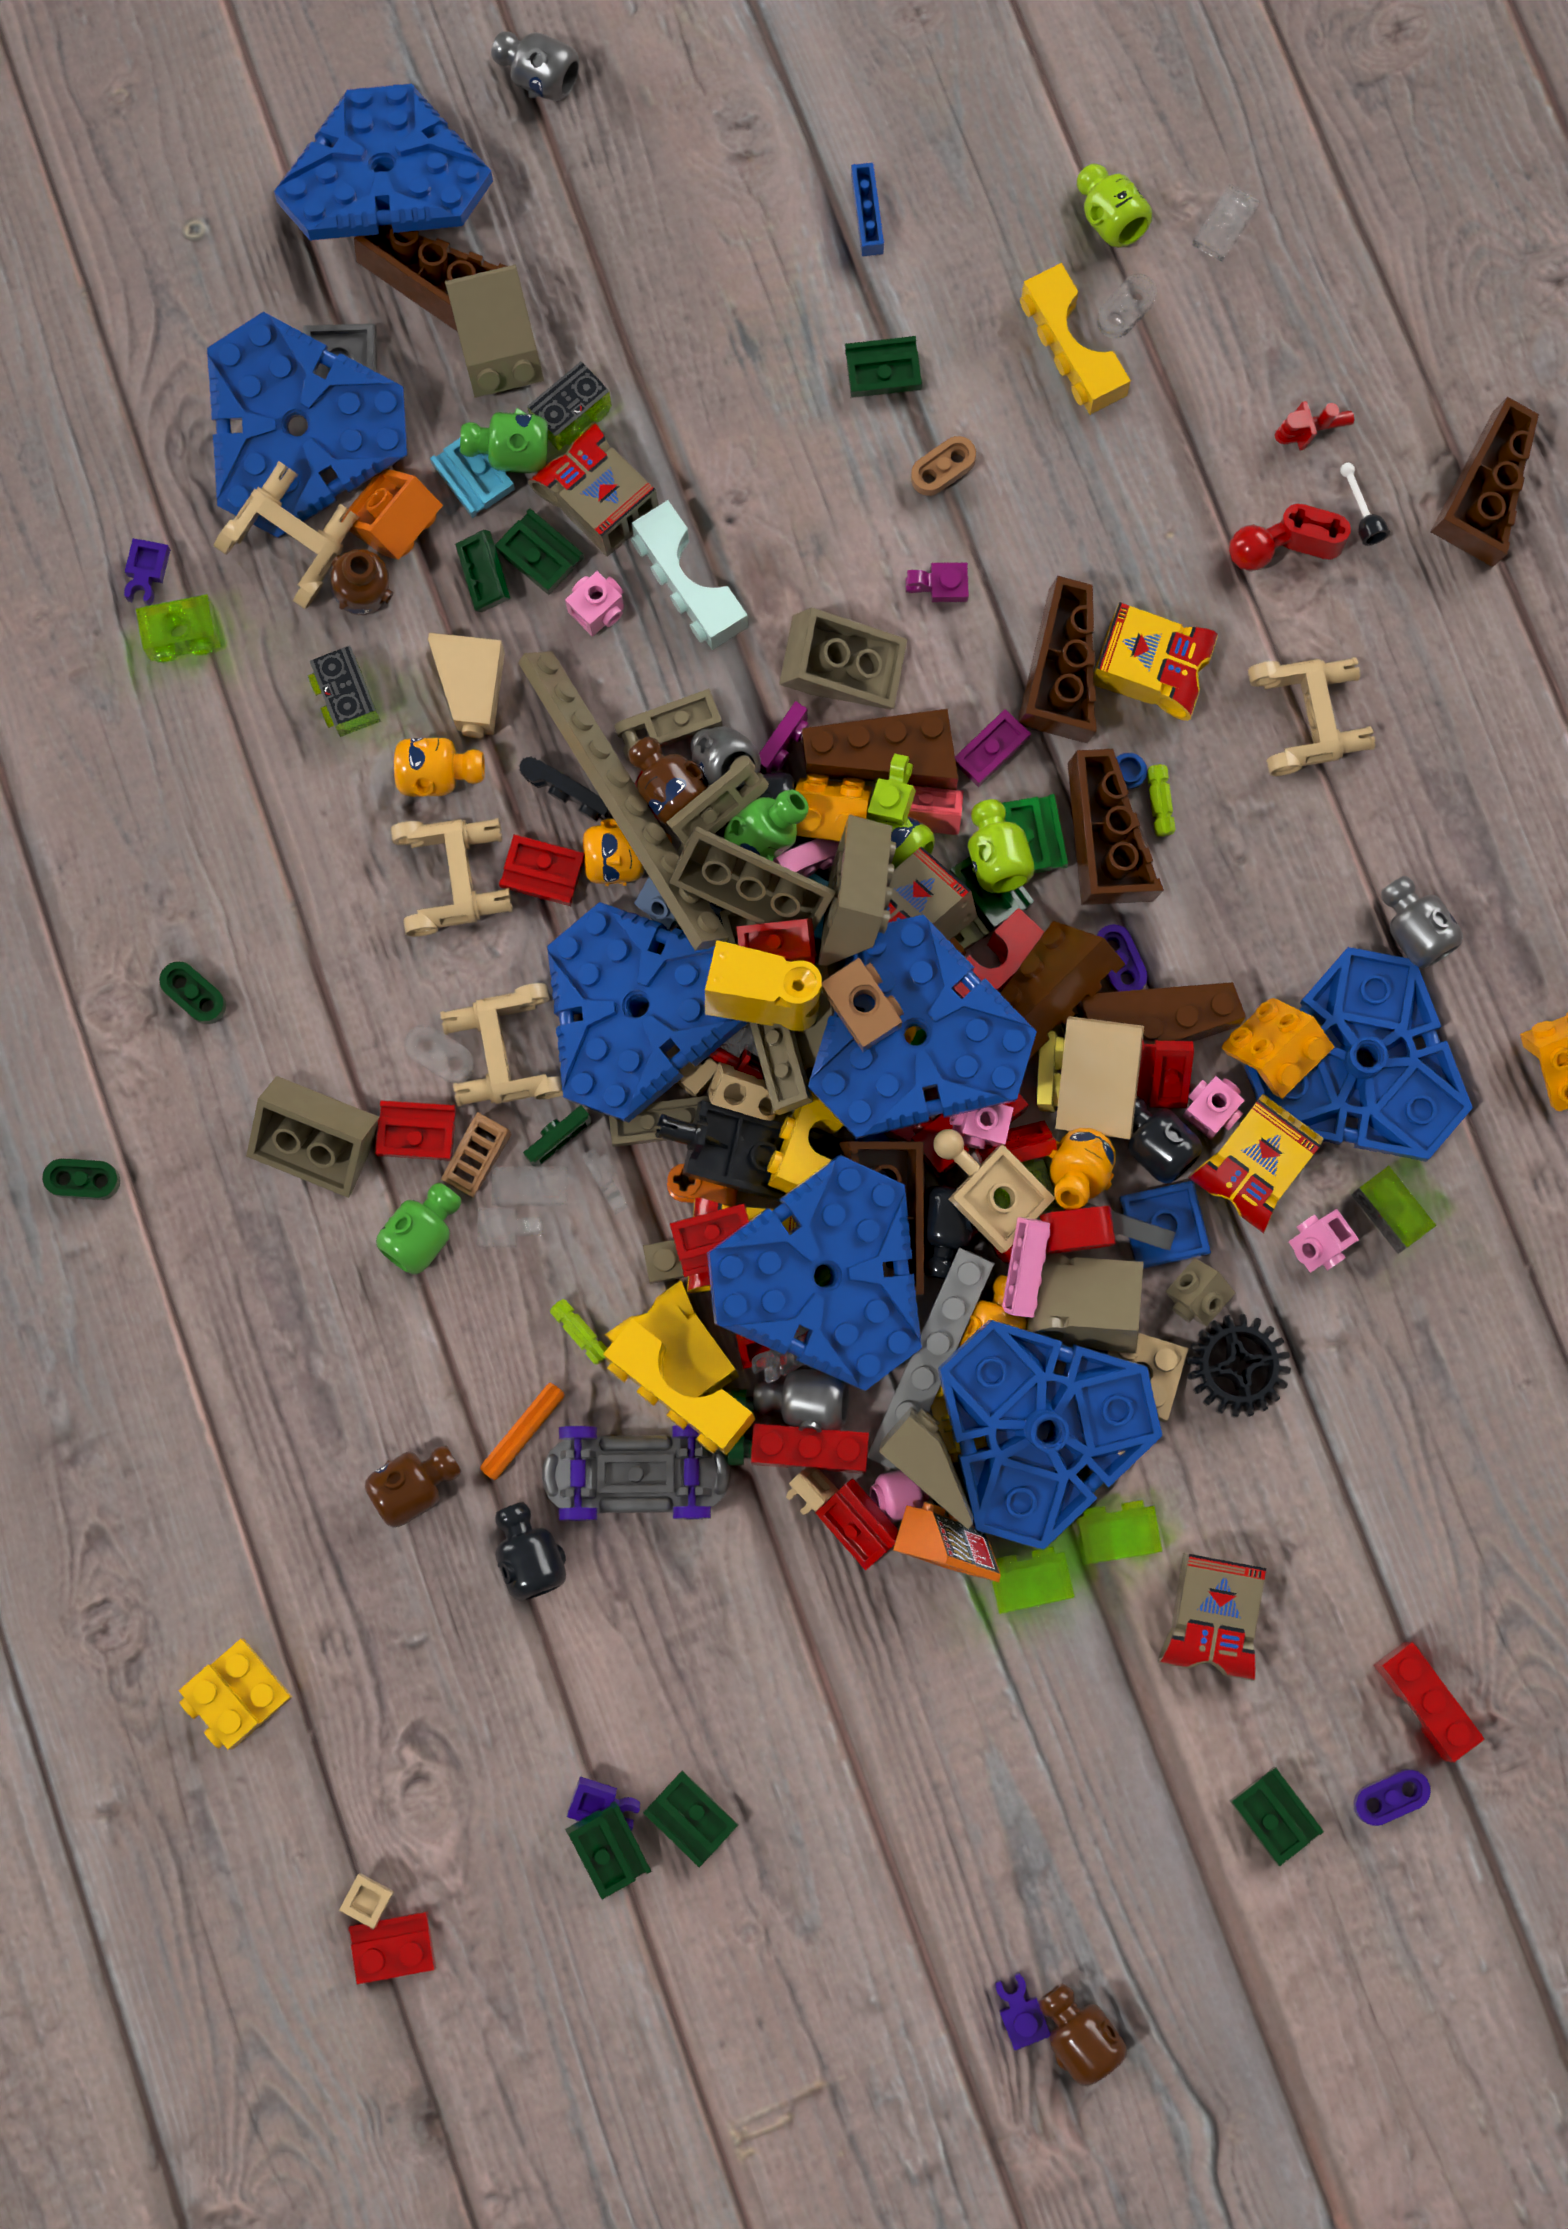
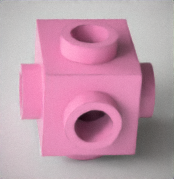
(595, 602)
(1208, 1117)
(984, 1126)
(1323, 1241)

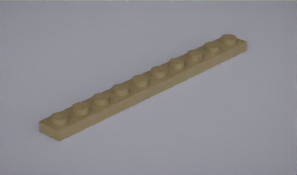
(620, 796)

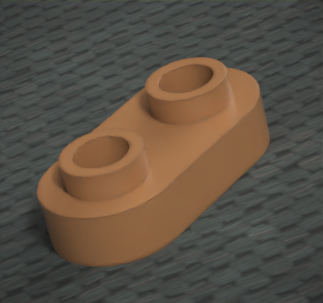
(942, 467)

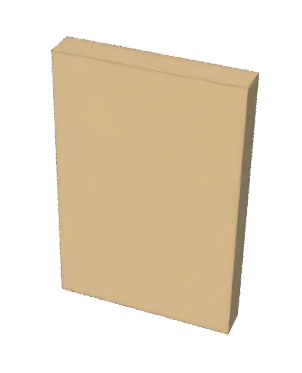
(1099, 1076)

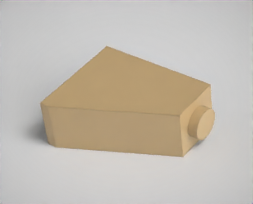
(471, 680)

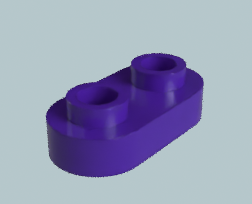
(1129, 954)
(1391, 1798)

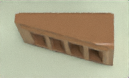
(495, 1148)

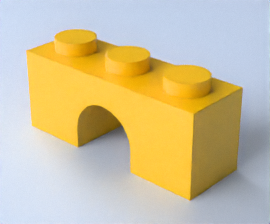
(796, 1157)

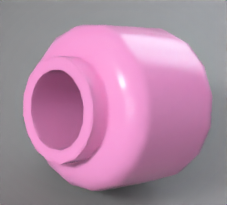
(894, 1492)

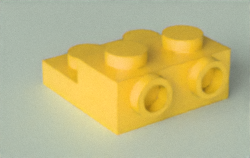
(233, 1695)

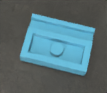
(471, 478)

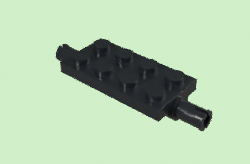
(734, 1147)

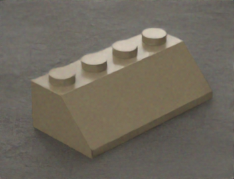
(747, 882)
(861, 887)

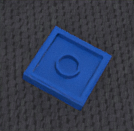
(1174, 1209)

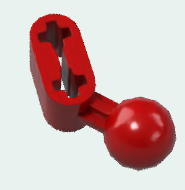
(1255, 546)
(1075, 1231)

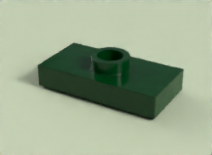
(482, 571)
(557, 1135)

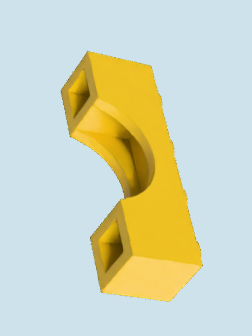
(1095, 375)
(715, 1417)

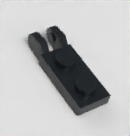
(564, 788)

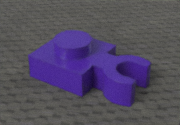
(145, 565)
(595, 1796)
(1023, 2017)

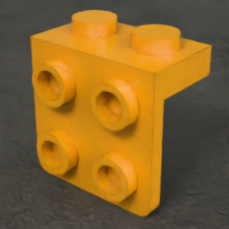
(831, 805)
(1550, 1044)
(1279, 1045)

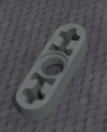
(1140, 1230)

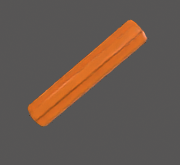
(522, 1431)

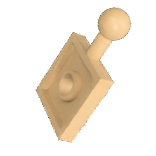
(976, 1194)
(1165, 1364)

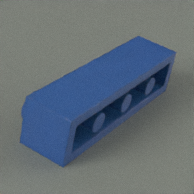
(867, 209)

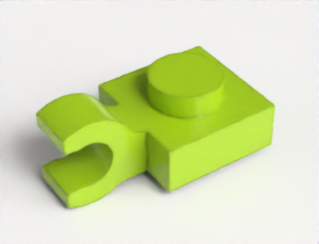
(893, 797)

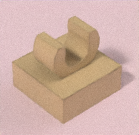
(813, 1488)
(366, 1900)

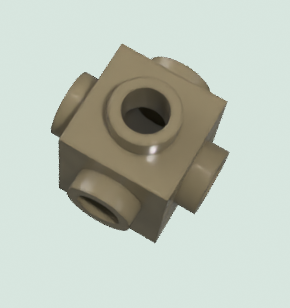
(1199, 1293)

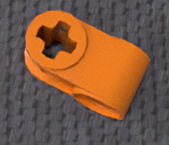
(700, 1189)

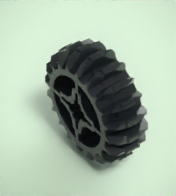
(1235, 1349)

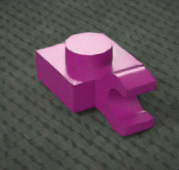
(945, 581)

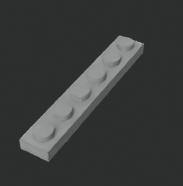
(938, 1342)

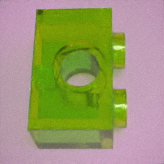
(160, 620)

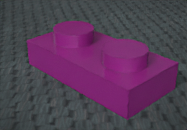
(992, 748)
(774, 752)

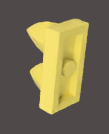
(1048, 1079)

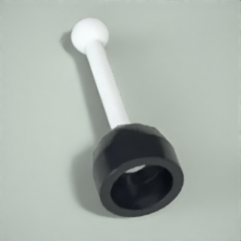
(1372, 527)

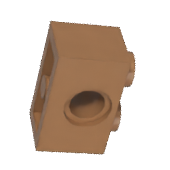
(865, 1027)

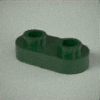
(193, 994)
(82, 1179)
(743, 1447)

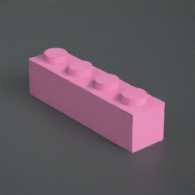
(809, 857)
(1026, 1267)

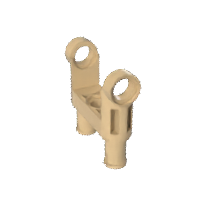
(267, 503)
(1328, 741)
(467, 904)
(485, 1017)

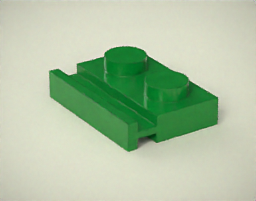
(1042, 829)

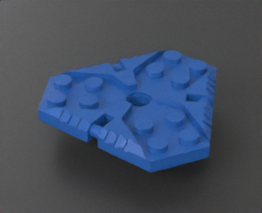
(382, 163)
(267, 379)
(607, 973)
(971, 1049)
(1409, 1095)
(859, 1320)
(1004, 1389)

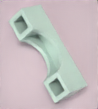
(713, 611)

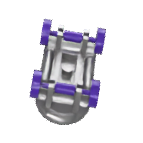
(633, 1474)

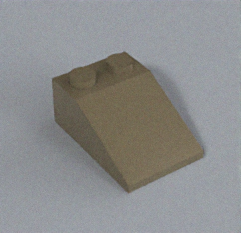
(494, 331)
(842, 659)
(922, 1456)

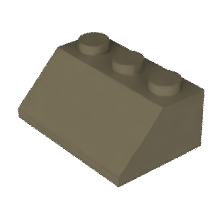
(311, 1136)

